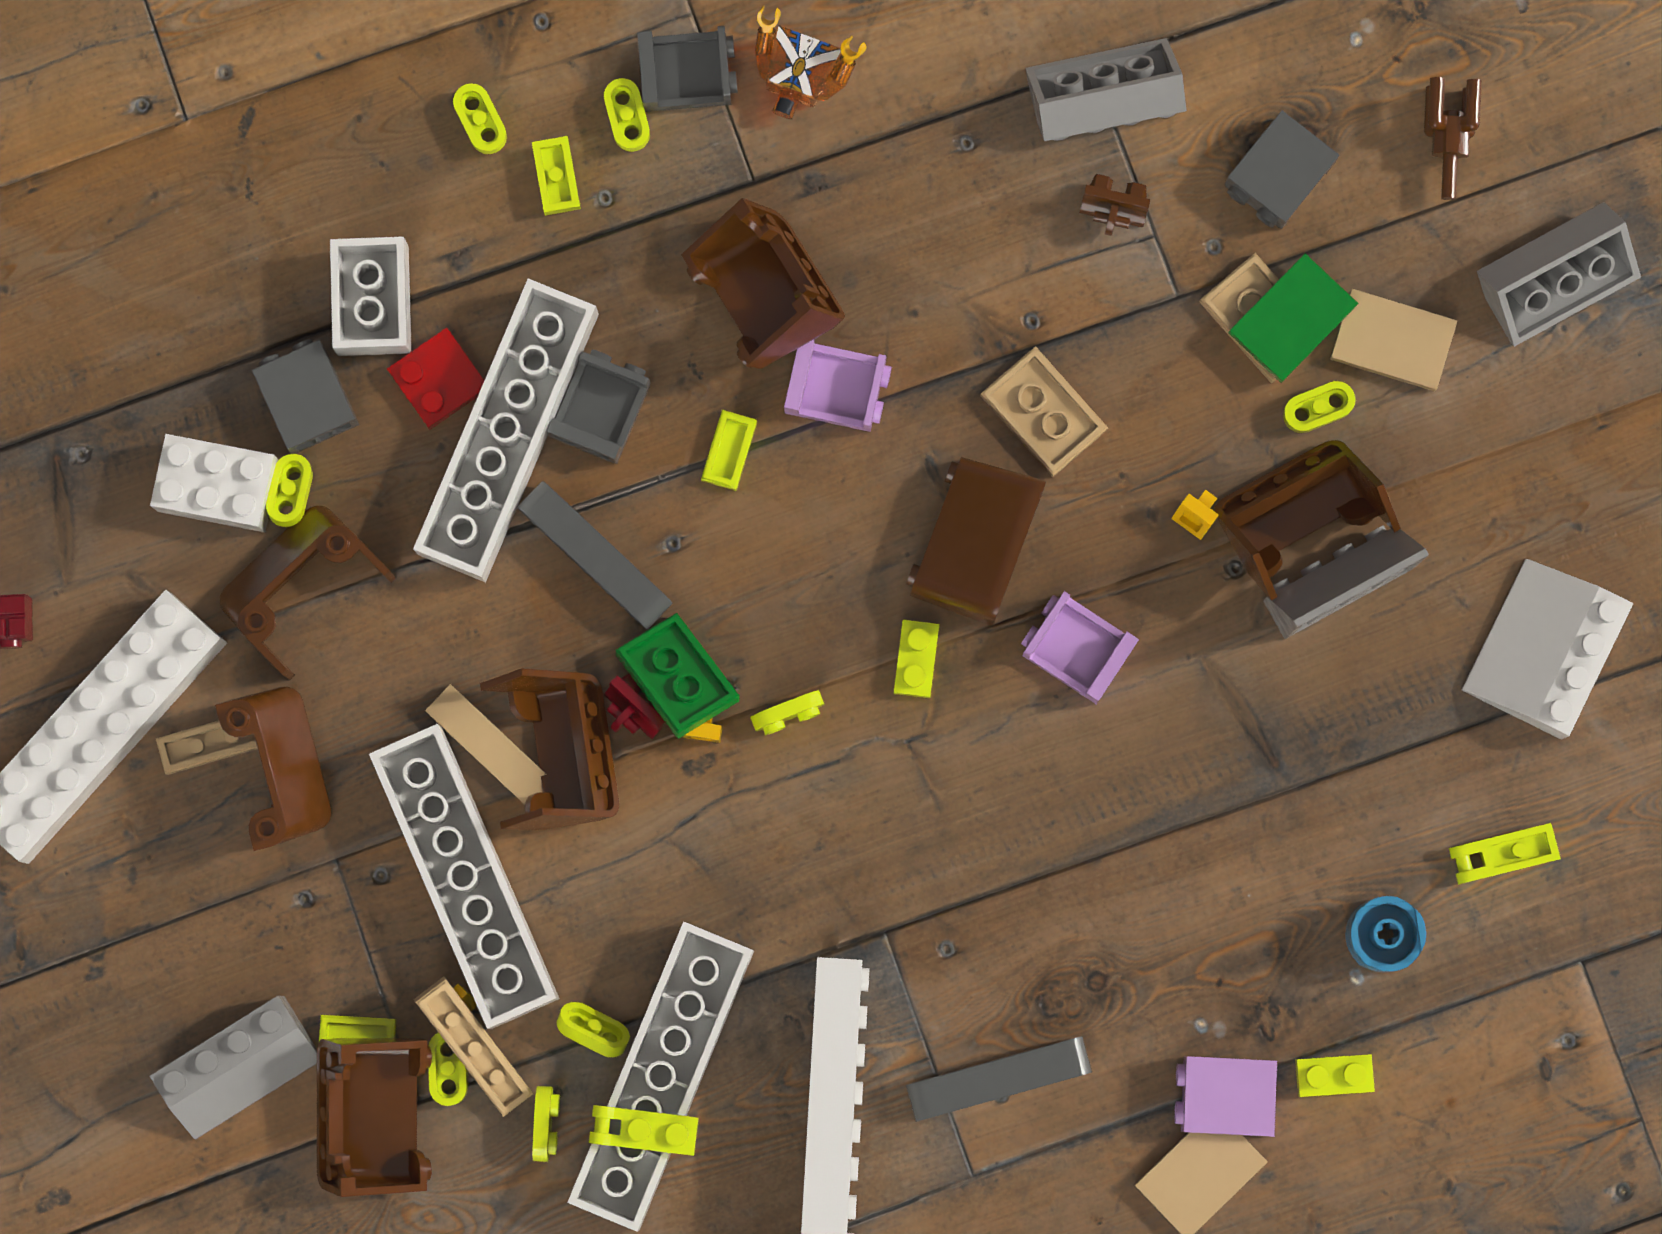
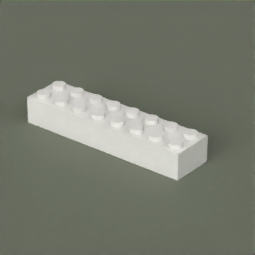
(506, 430)
(101, 723)
(464, 876)
(663, 1069)
(833, 1096)

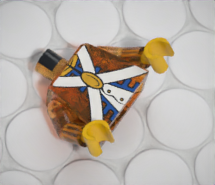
(800, 66)

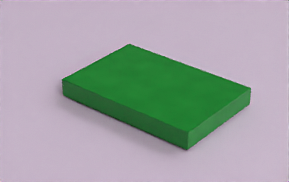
(1293, 318)
(677, 675)

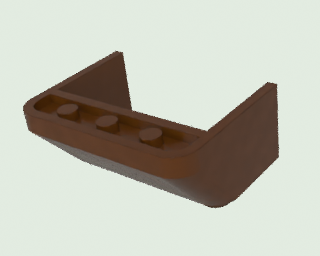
(1298, 501)
(247, 594)
(570, 747)

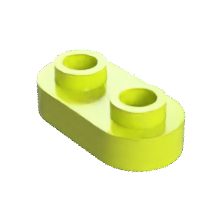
(626, 116)
(480, 120)
(1318, 408)
(289, 492)
(773, 718)
(593, 1029)
(443, 1069)
(544, 1140)

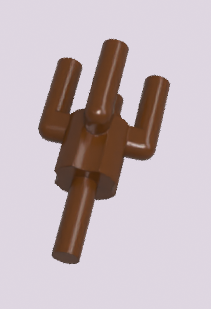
(1451, 128)

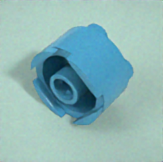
(1397, 916)

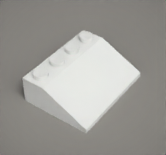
(1547, 648)

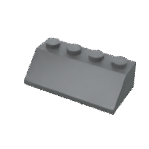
(1106, 89)
(1560, 273)
(236, 1067)

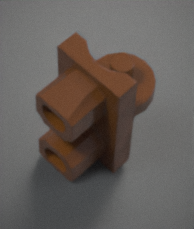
(1113, 206)

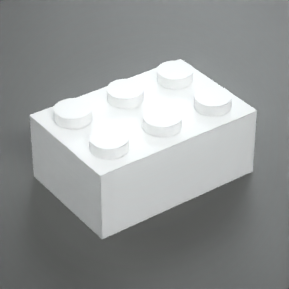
(370, 296)
(213, 483)

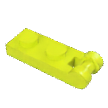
(1506, 853)
(645, 1130)

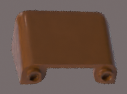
(763, 282)
(976, 539)
(288, 761)
(370, 1115)

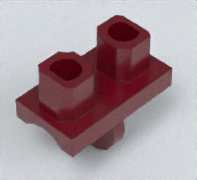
(631, 708)

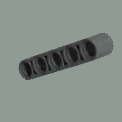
(594, 555)
(999, 1078)

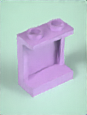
(837, 386)
(1078, 647)
(1226, 1096)

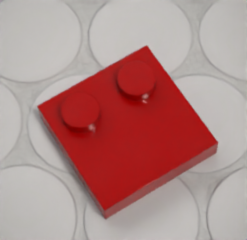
(437, 378)

